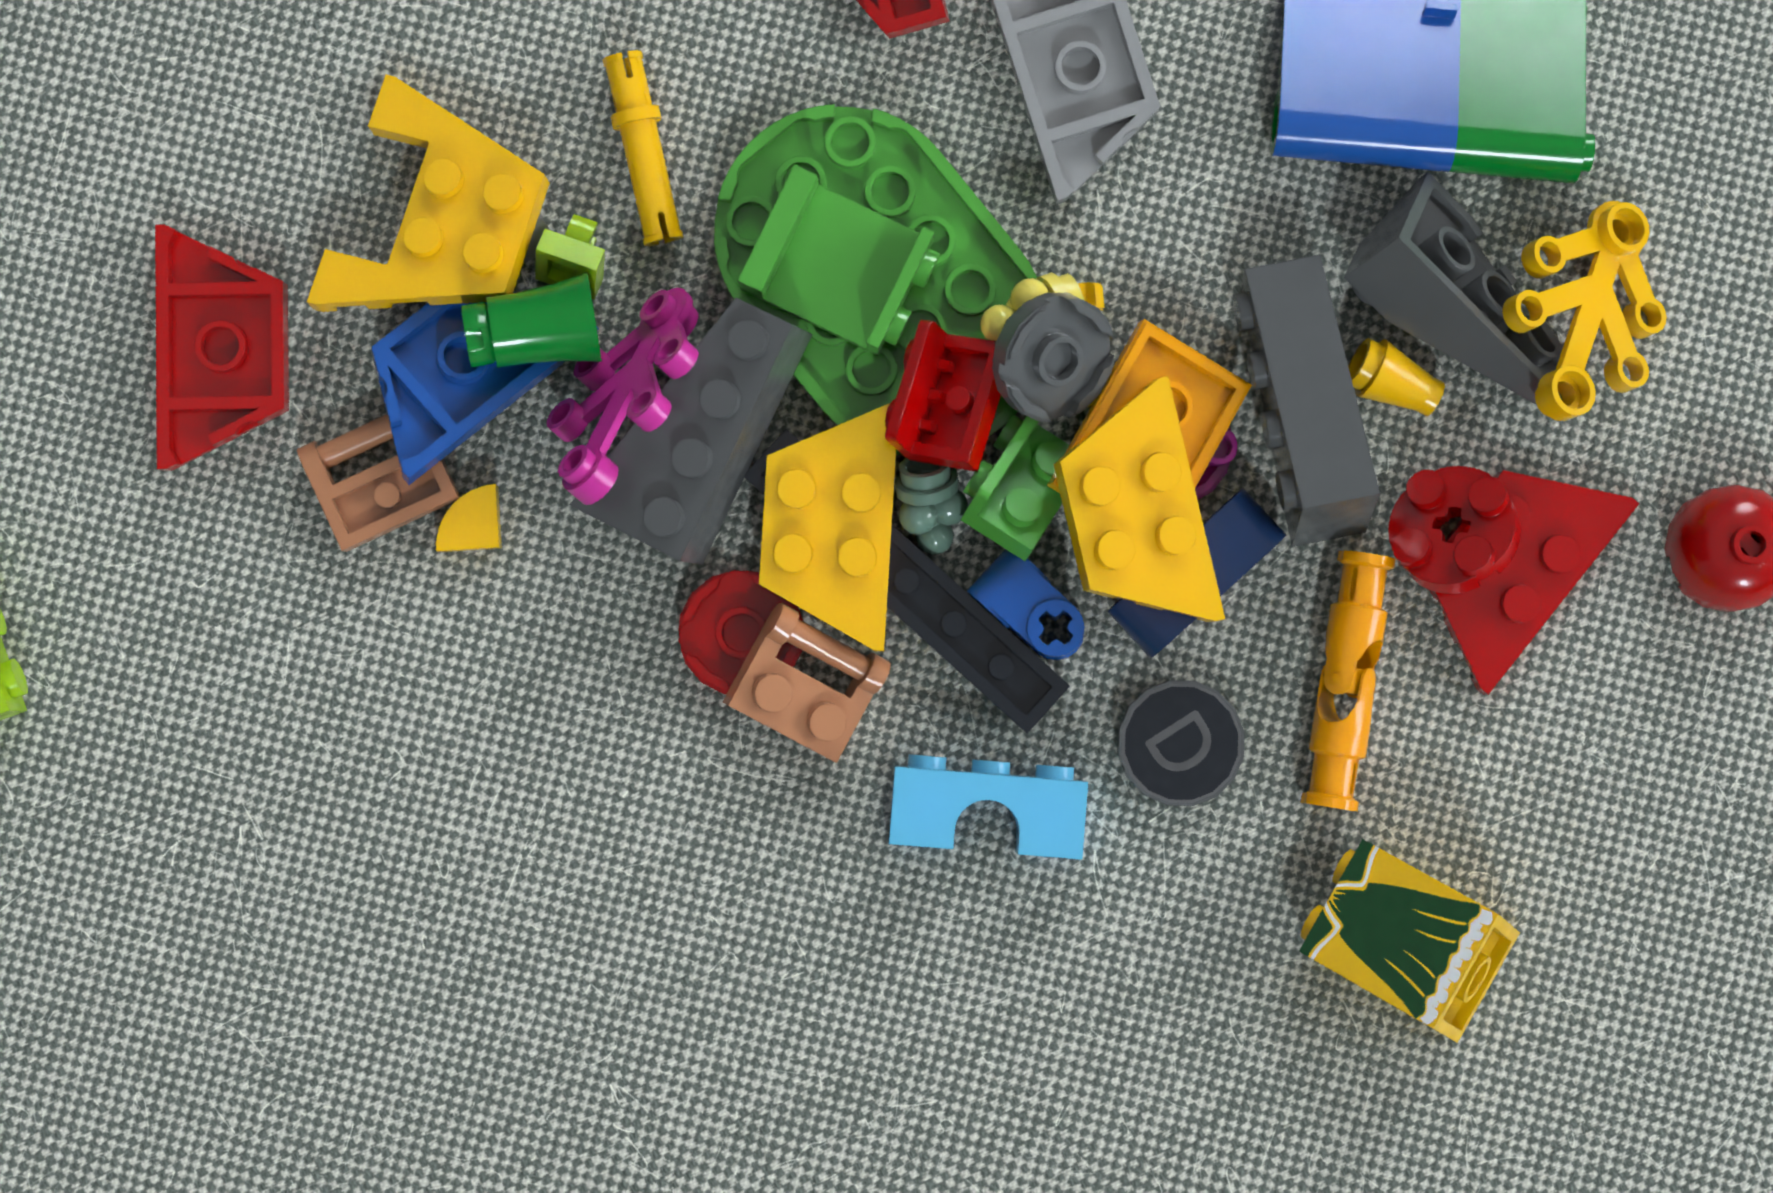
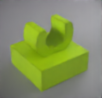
(571, 254)

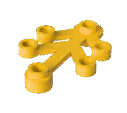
(1615, 237)

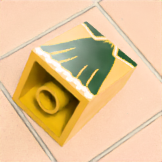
(1408, 939)

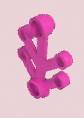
(632, 391)

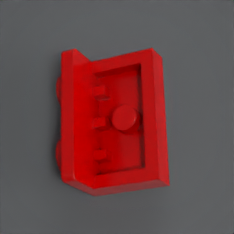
(944, 399)

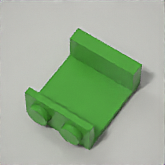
(838, 263)

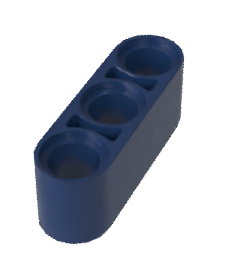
(1237, 540)

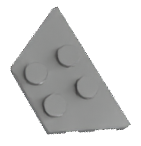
(1078, 82)

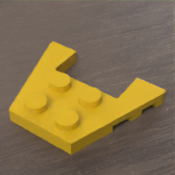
(461, 225)

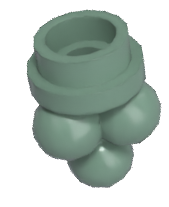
(930, 503)

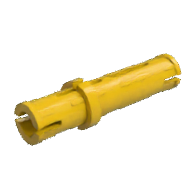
(643, 150)

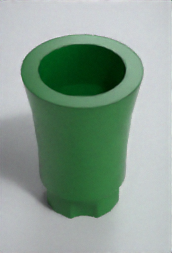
(534, 326)

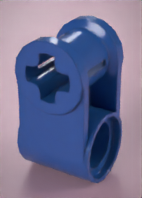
(1021, 598)

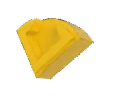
(472, 522)

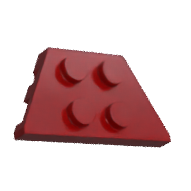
(216, 348)
(1559, 540)

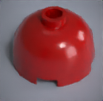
(1724, 548)

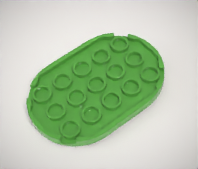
(902, 177)

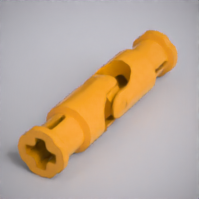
(1352, 651)

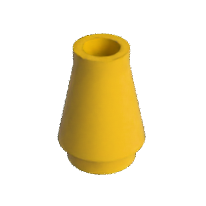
(1391, 377)

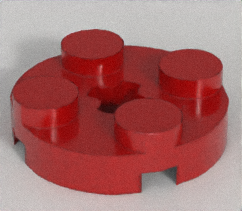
(1436, 498)

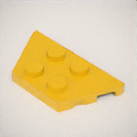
(1138, 510)
(832, 526)

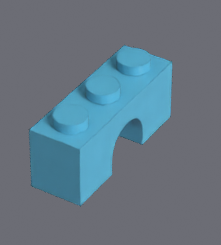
(1045, 807)

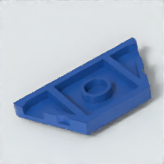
(434, 392)

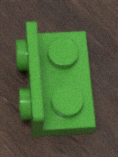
(1013, 496)

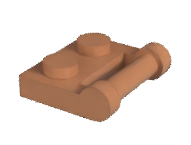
(376, 497)
(795, 701)

